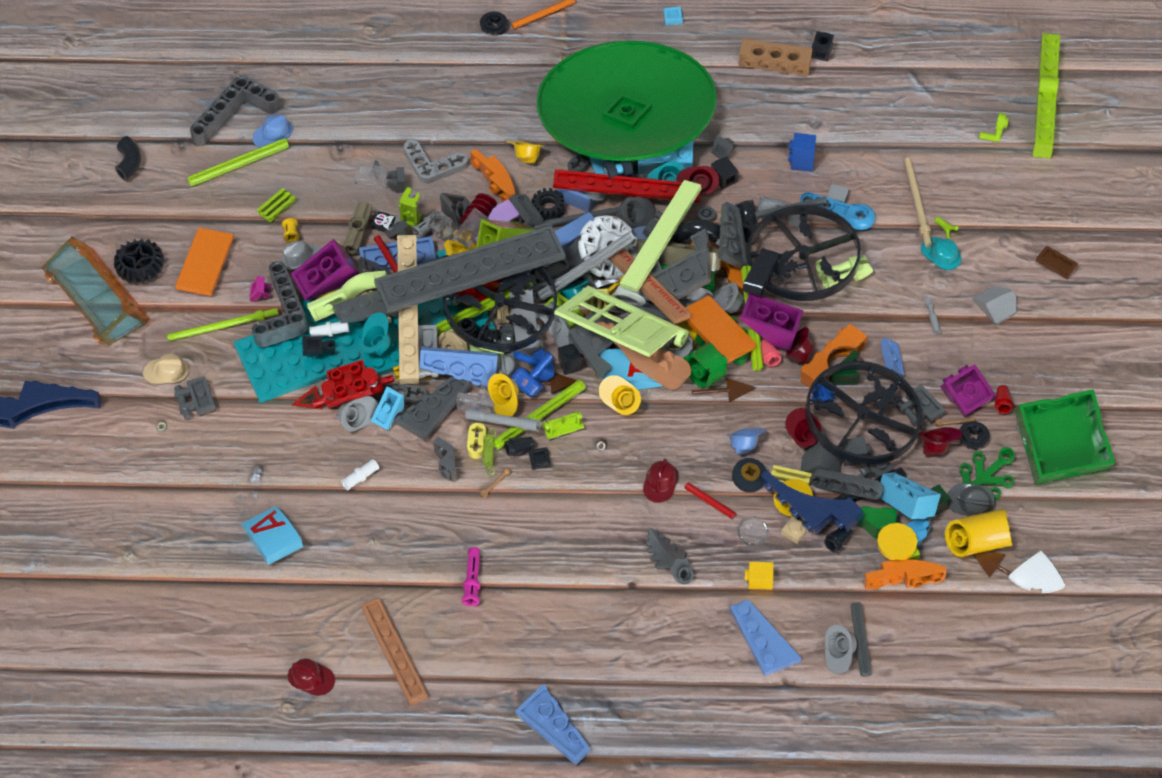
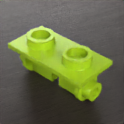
(563, 425)

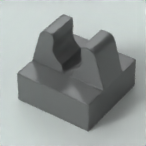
(722, 147)
(398, 179)
(397, 229)

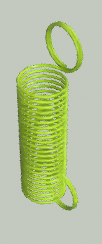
(487, 449)

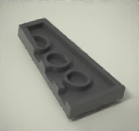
(732, 240)
(433, 408)

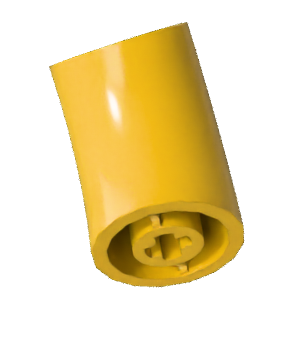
(978, 533)

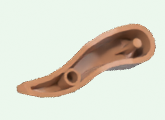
(661, 366)

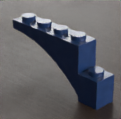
(42, 398)
(813, 510)

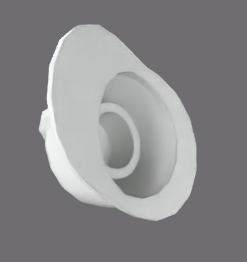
(629, 296)

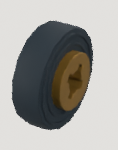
(744, 480)

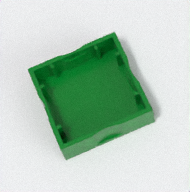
(1064, 437)

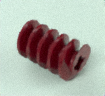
(483, 203)

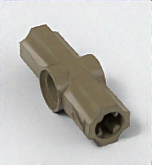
(357, 227)

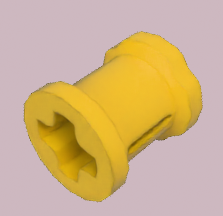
(290, 230)

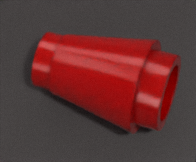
(1003, 400)

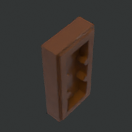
(1057, 262)

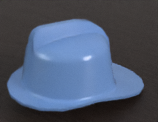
(273, 129)
(745, 439)

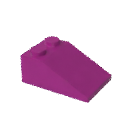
(324, 271)
(772, 320)

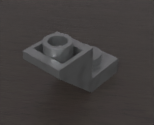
(447, 463)

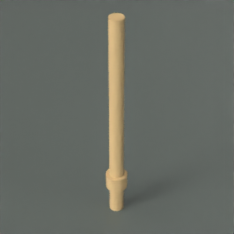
(924, 229)

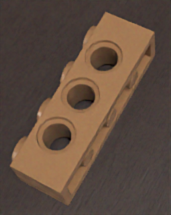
(775, 57)

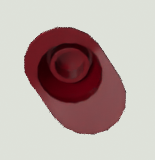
(701, 175)
(801, 347)
(798, 428)
(938, 440)
(660, 481)
(311, 677)

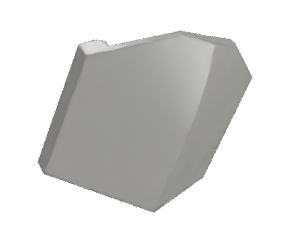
(997, 303)

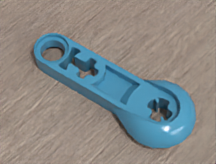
(847, 211)

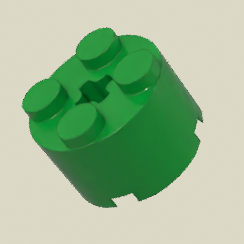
(706, 365)

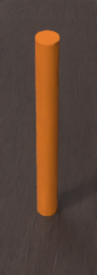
(541, 13)

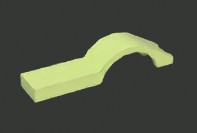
(323, 306)

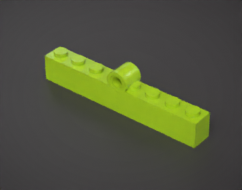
(1046, 95)

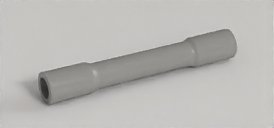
(523, 423)

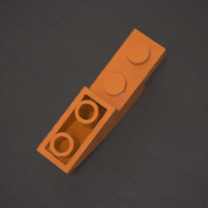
(492, 169)
(911, 572)

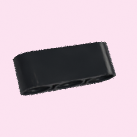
(761, 272)

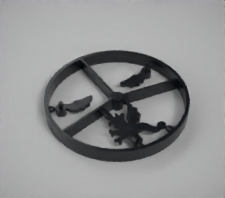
(805, 251)
(520, 280)
(863, 411)

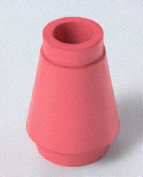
(770, 354)

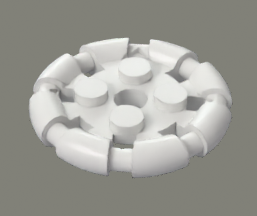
(600, 241)

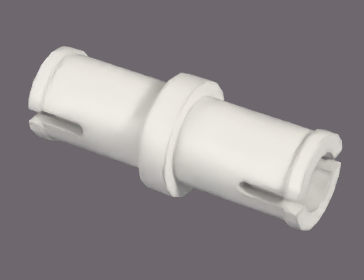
(329, 329)
(360, 474)

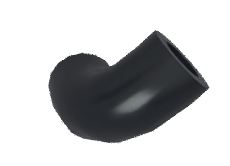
(131, 158)
(748, 218)
(693, 226)

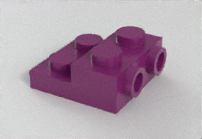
(967, 389)

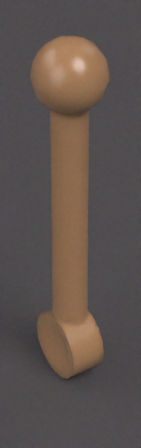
(939, 422)
(484, 493)

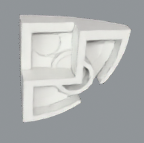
(1037, 574)

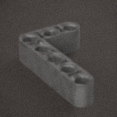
(227, 103)
(292, 322)

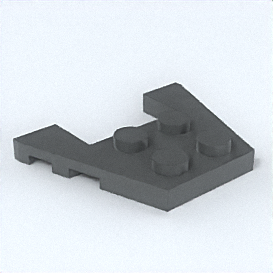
(688, 273)
(592, 345)

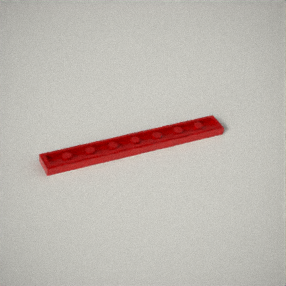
(619, 185)

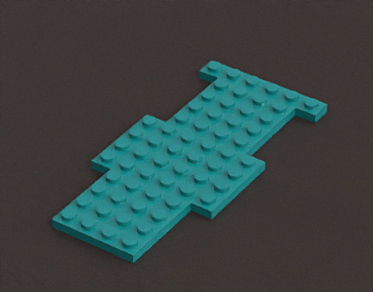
(284, 369)

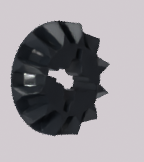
(495, 17)
(974, 428)

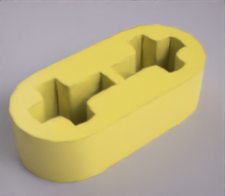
(472, 440)

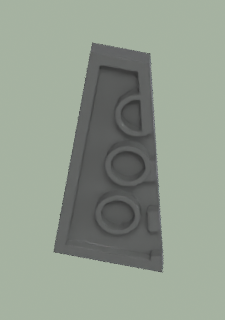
(360, 308)

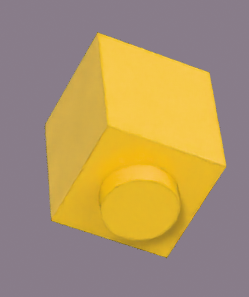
(760, 575)

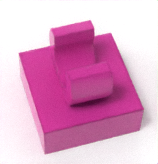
(257, 289)

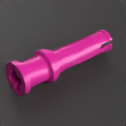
(471, 584)

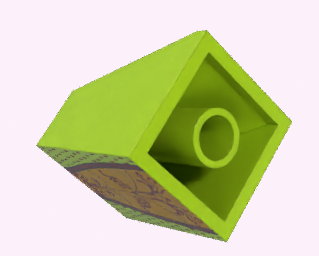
(496, 230)

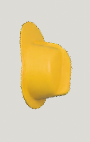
(526, 151)
(503, 394)
(620, 395)

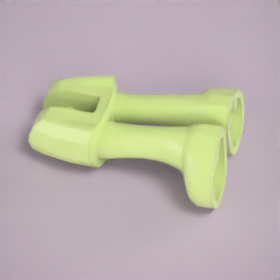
(863, 271)

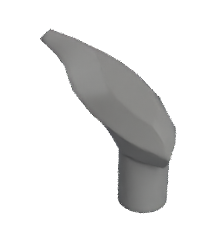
(598, 283)

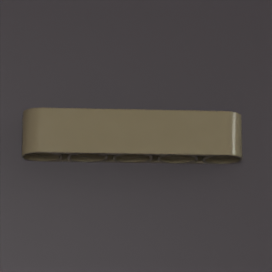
(675, 251)

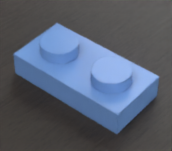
(892, 356)

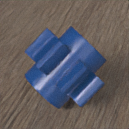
(823, 393)

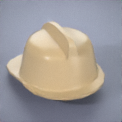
(166, 369)

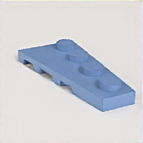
(424, 248)
(461, 364)
(764, 641)
(550, 722)

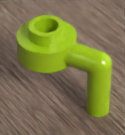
(1002, 122)

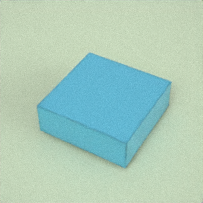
(672, 15)

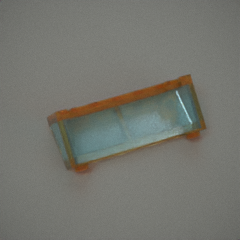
(95, 291)

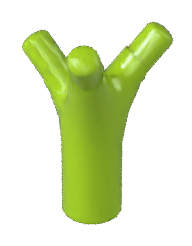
(946, 226)

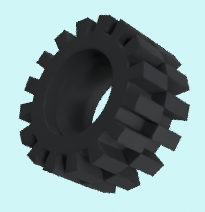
(549, 197)

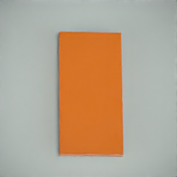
(204, 261)
(719, 329)

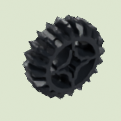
(138, 261)

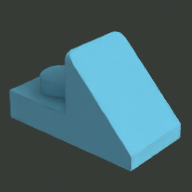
(388, 407)

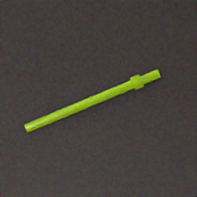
(259, 315)

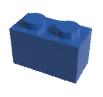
(802, 152)

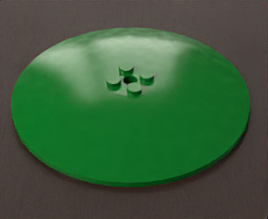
(591, 91)

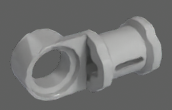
(422, 228)

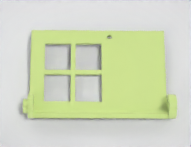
(637, 331)

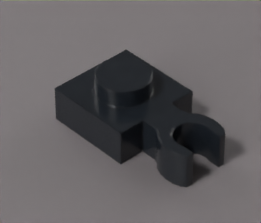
(315, 346)

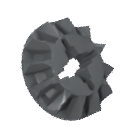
(506, 334)

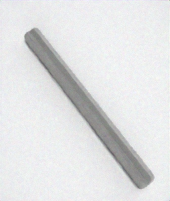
(586, 265)

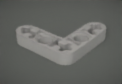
(432, 168)

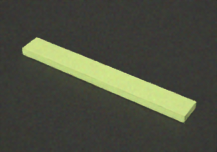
(660, 236)

